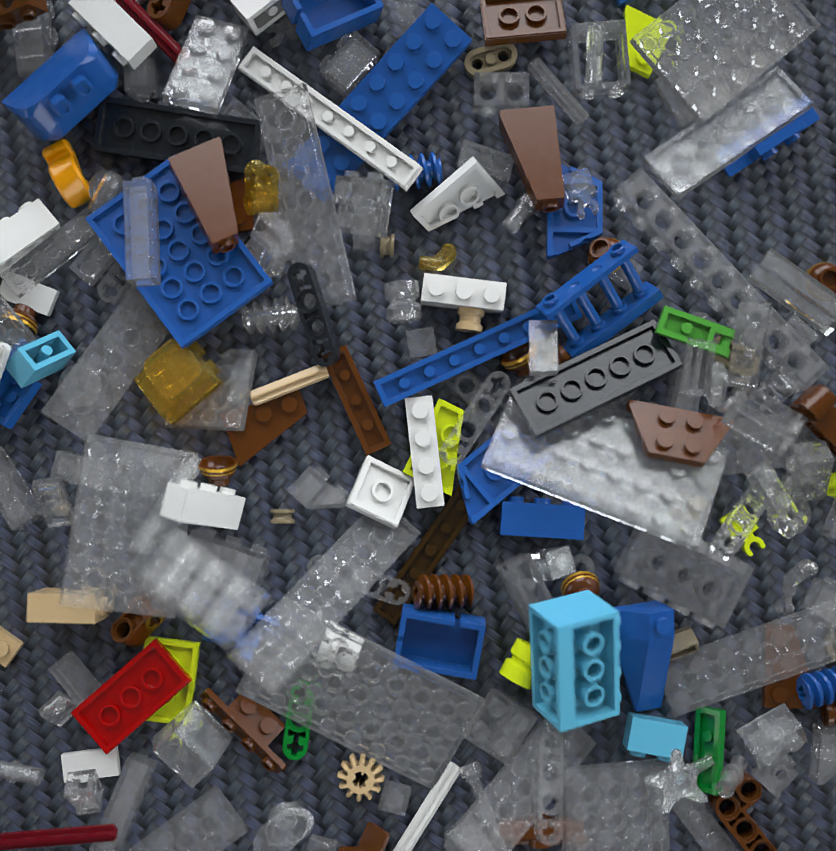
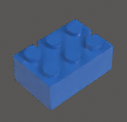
(328, 20)
(441, 641)

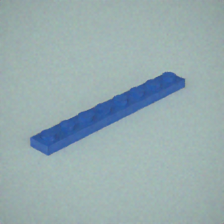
(462, 356)

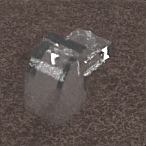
(278, 242)

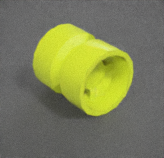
(519, 665)

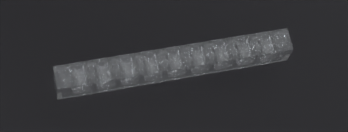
(639, 184)

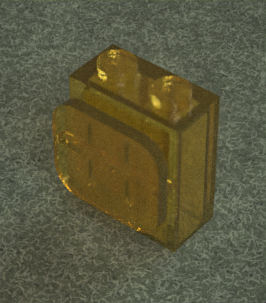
(178, 379)

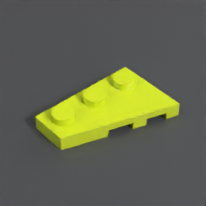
(445, 419)

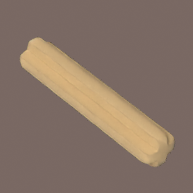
(288, 384)

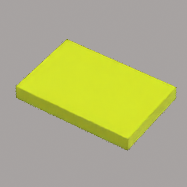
(187, 656)

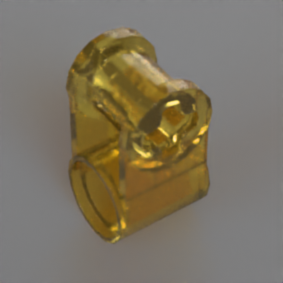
(261, 190)

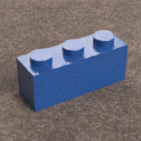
(541, 518)

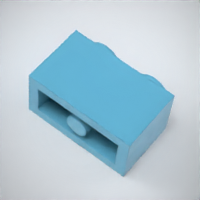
(40, 358)
(653, 736)

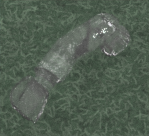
(791, 579)

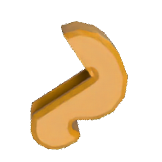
(66, 173)

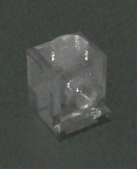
(768, 778)
(84, 791)

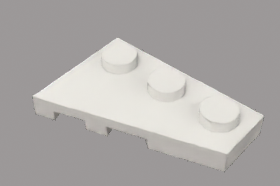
(460, 191)

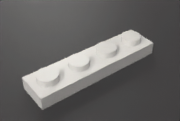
(424, 451)

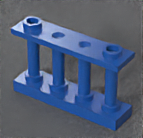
(613, 320)

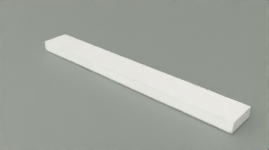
(336, 122)

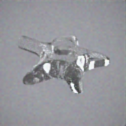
(679, 780)

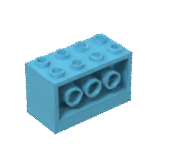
(575, 660)

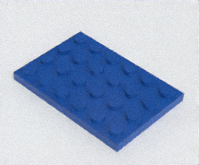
(196, 285)

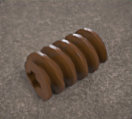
(442, 589)

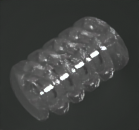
(270, 316)

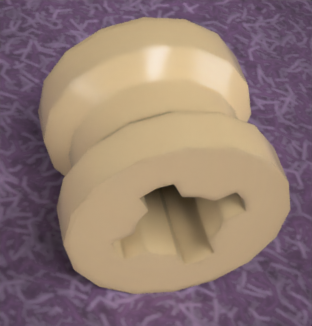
(470, 320)

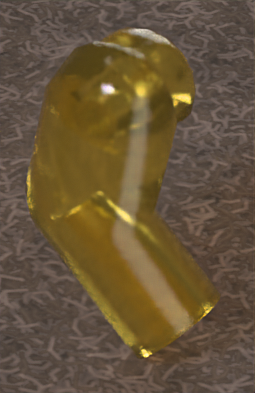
(440, 260)

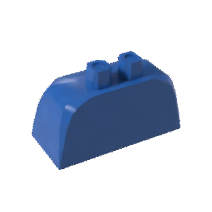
(64, 88)

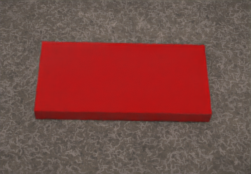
(131, 696)

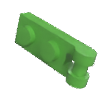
(680, 325)

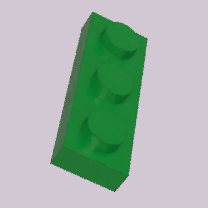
(709, 739)

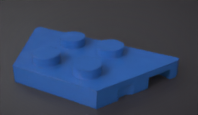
(565, 228)
(481, 487)

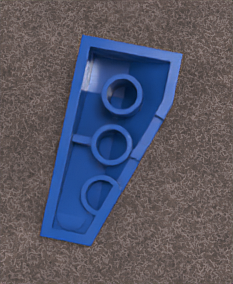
(645, 651)

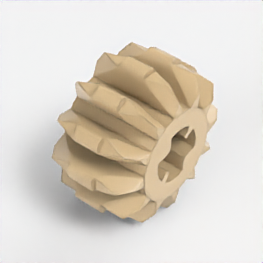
(356, 786)

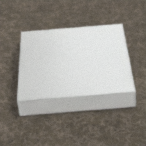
(381, 492)

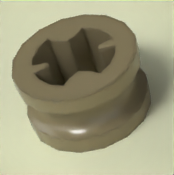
(387, 246)
(282, 516)

